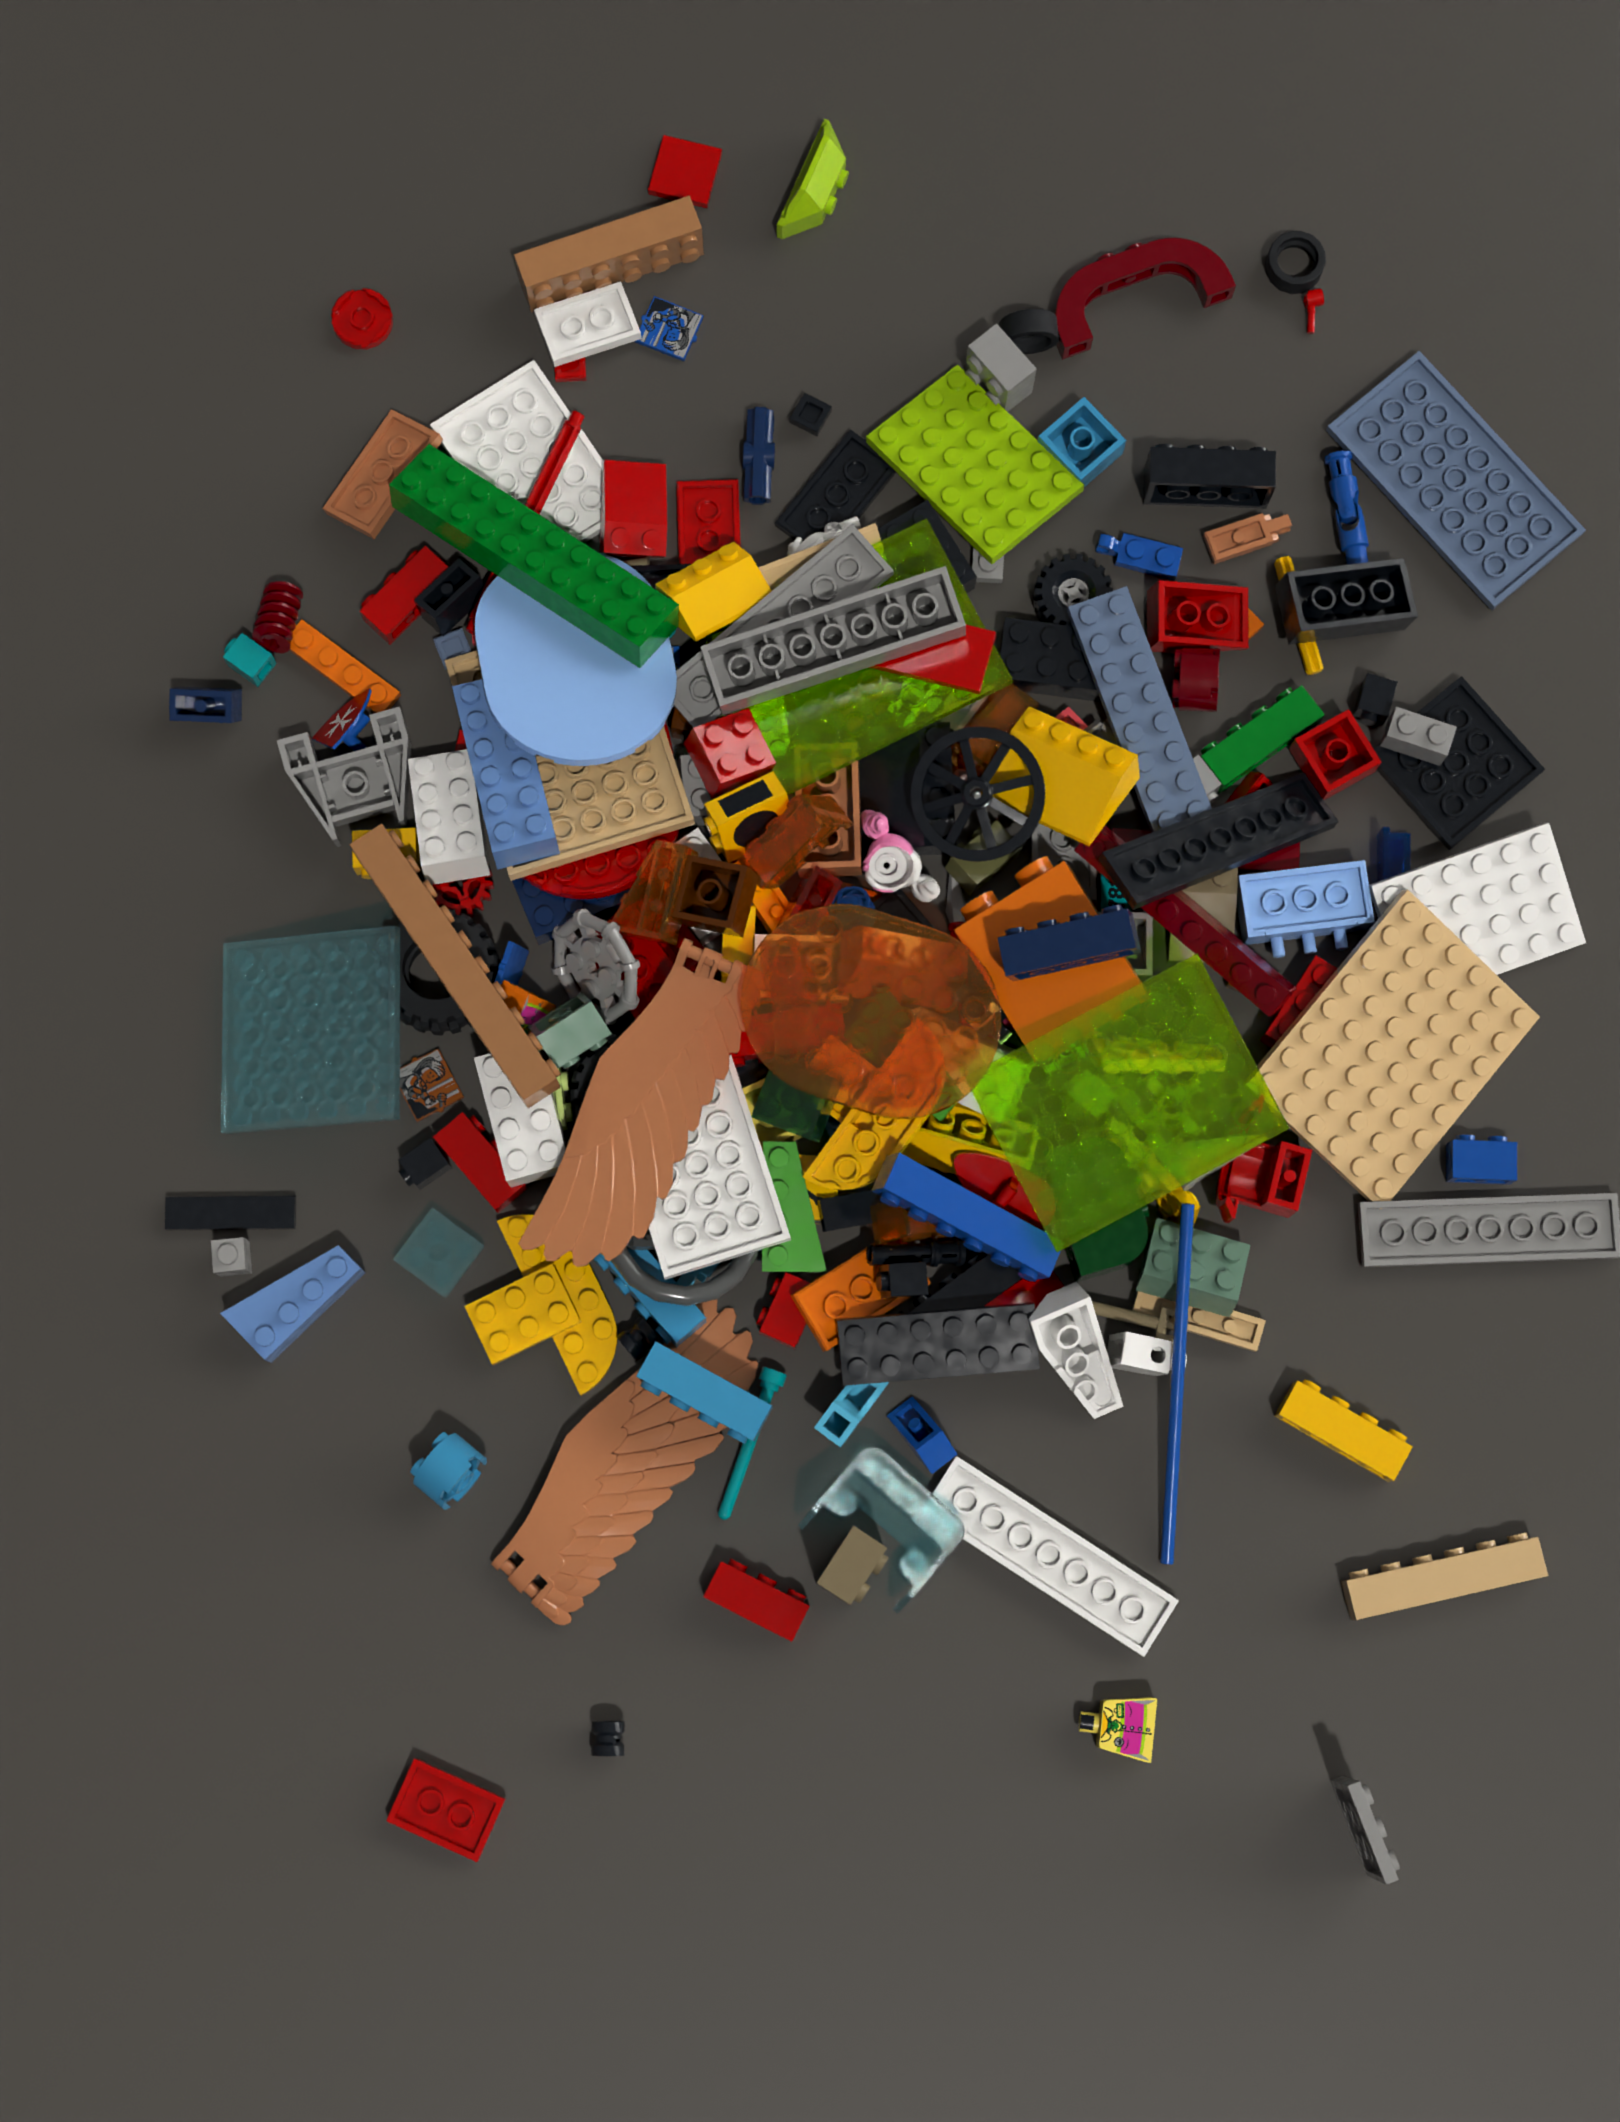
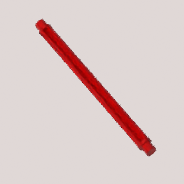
(544, 482)

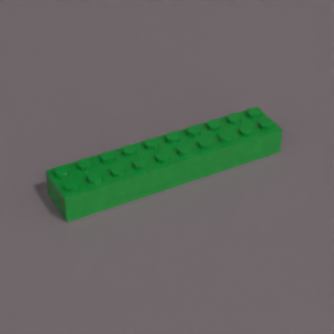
(534, 555)

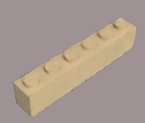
(1445, 1577)

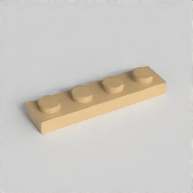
(1238, 1330)

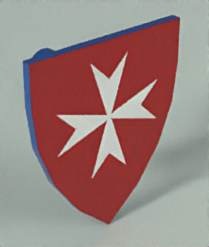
(346, 724)

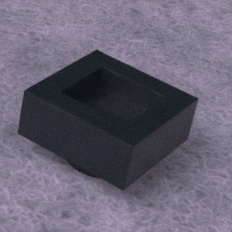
(810, 414)

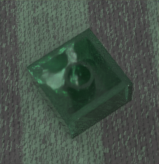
(792, 1109)

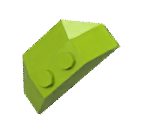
(815, 186)

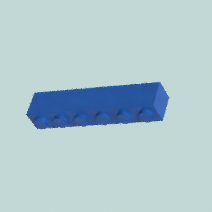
(965, 1216)

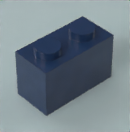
(205, 704)

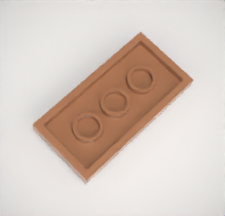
(364, 492)

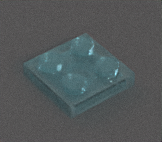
(438, 1253)

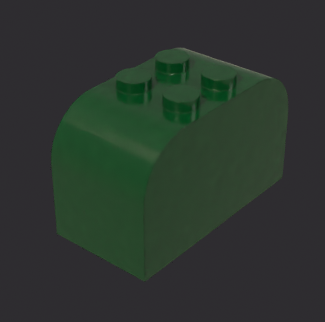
(1109, 1247)

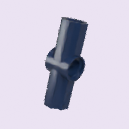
(759, 456)

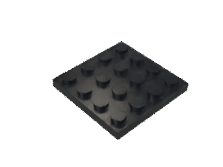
(1475, 779)

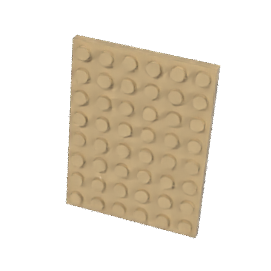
(602, 803)
(1393, 1049)

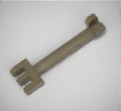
(1160, 1324)

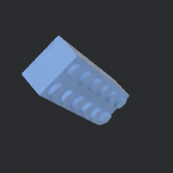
(506, 784)

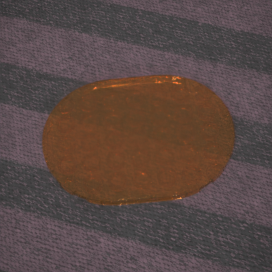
(871, 1011)

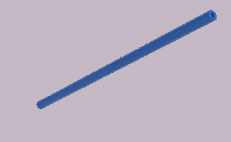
(1177, 1383)

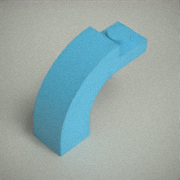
(848, 1411)

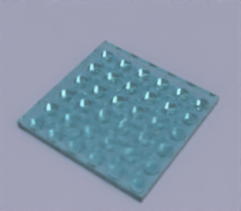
(311, 1030)

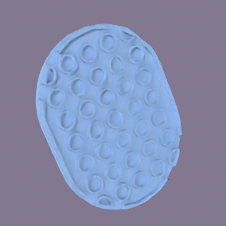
(563, 689)

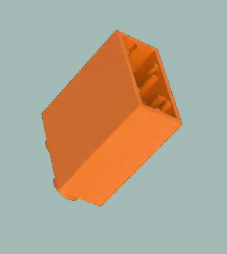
(1053, 998)

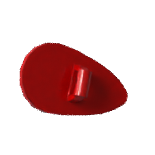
(996, 1182)

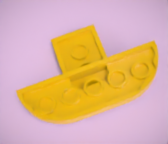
(859, 1148)
(546, 1303)

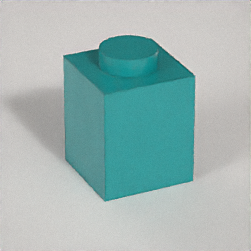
(249, 659)

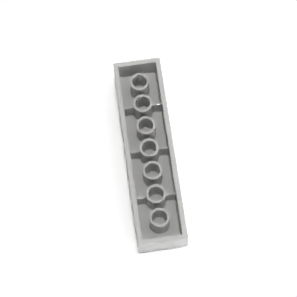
(834, 640)

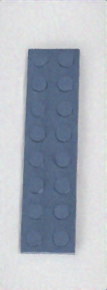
(1139, 707)

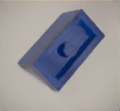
(1392, 853)

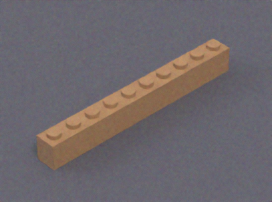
(455, 966)

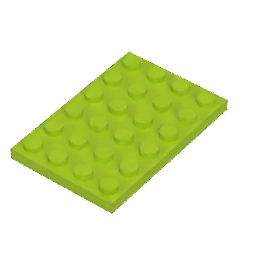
(974, 464)

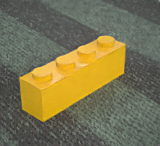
(1343, 1430)

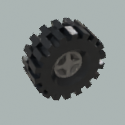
(1068, 579)

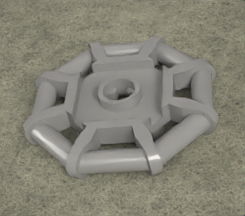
(610, 954)

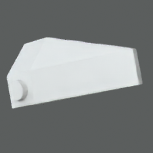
(1074, 1346)

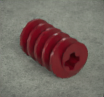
(277, 616)

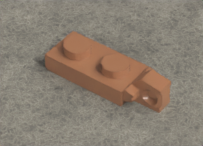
(1245, 536)

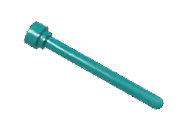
(770, 1383)

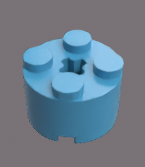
(448, 1469)

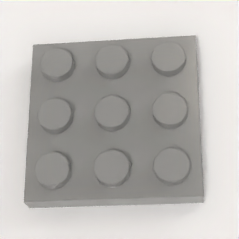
(1366, 1829)

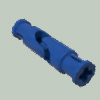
(1345, 493)

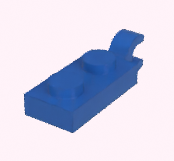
(1142, 555)

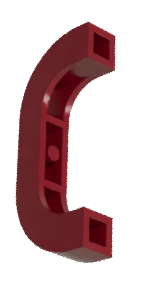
(1135, 264)

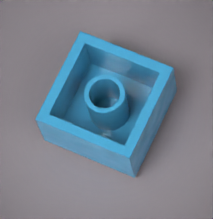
(1083, 441)

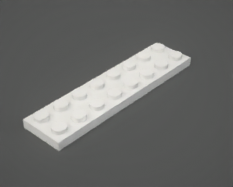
(1055, 1558)

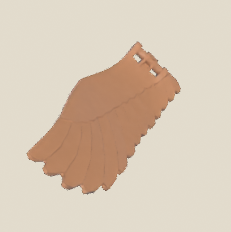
(640, 1112)
(617, 1472)

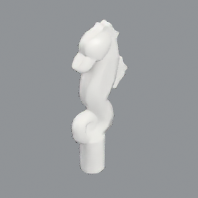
(830, 532)

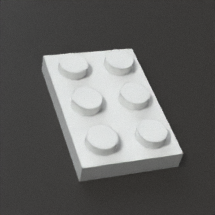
(587, 324)

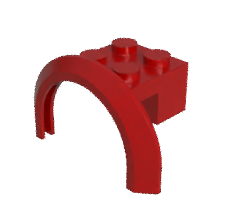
(1264, 1179)

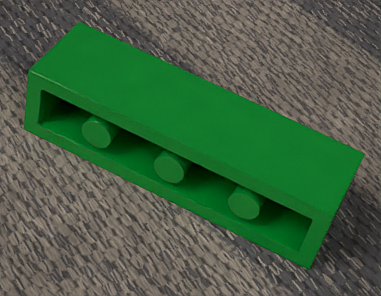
(1262, 737)

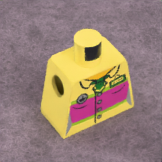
(1123, 1726)

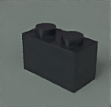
(450, 597)

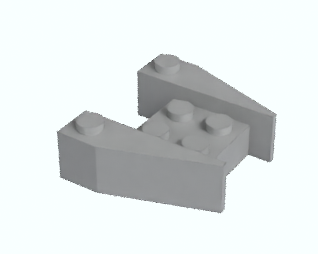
(357, 782)

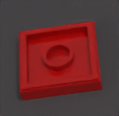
(685, 170)

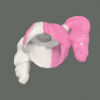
(903, 861)

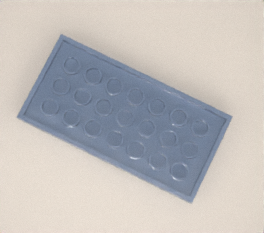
(1455, 480)

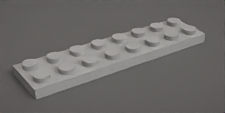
(835, 573)
(1489, 1230)

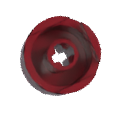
(1196, 679)

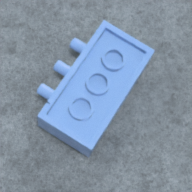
(1304, 905)

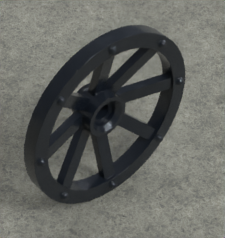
(987, 799)

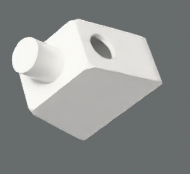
(1133, 1353)

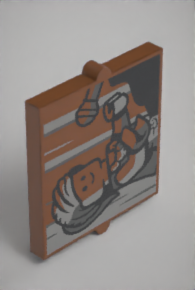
(428, 1085)

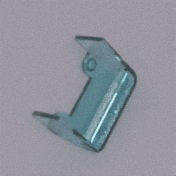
(900, 1508)

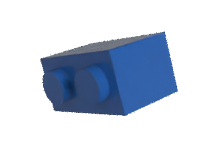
(1481, 1161)

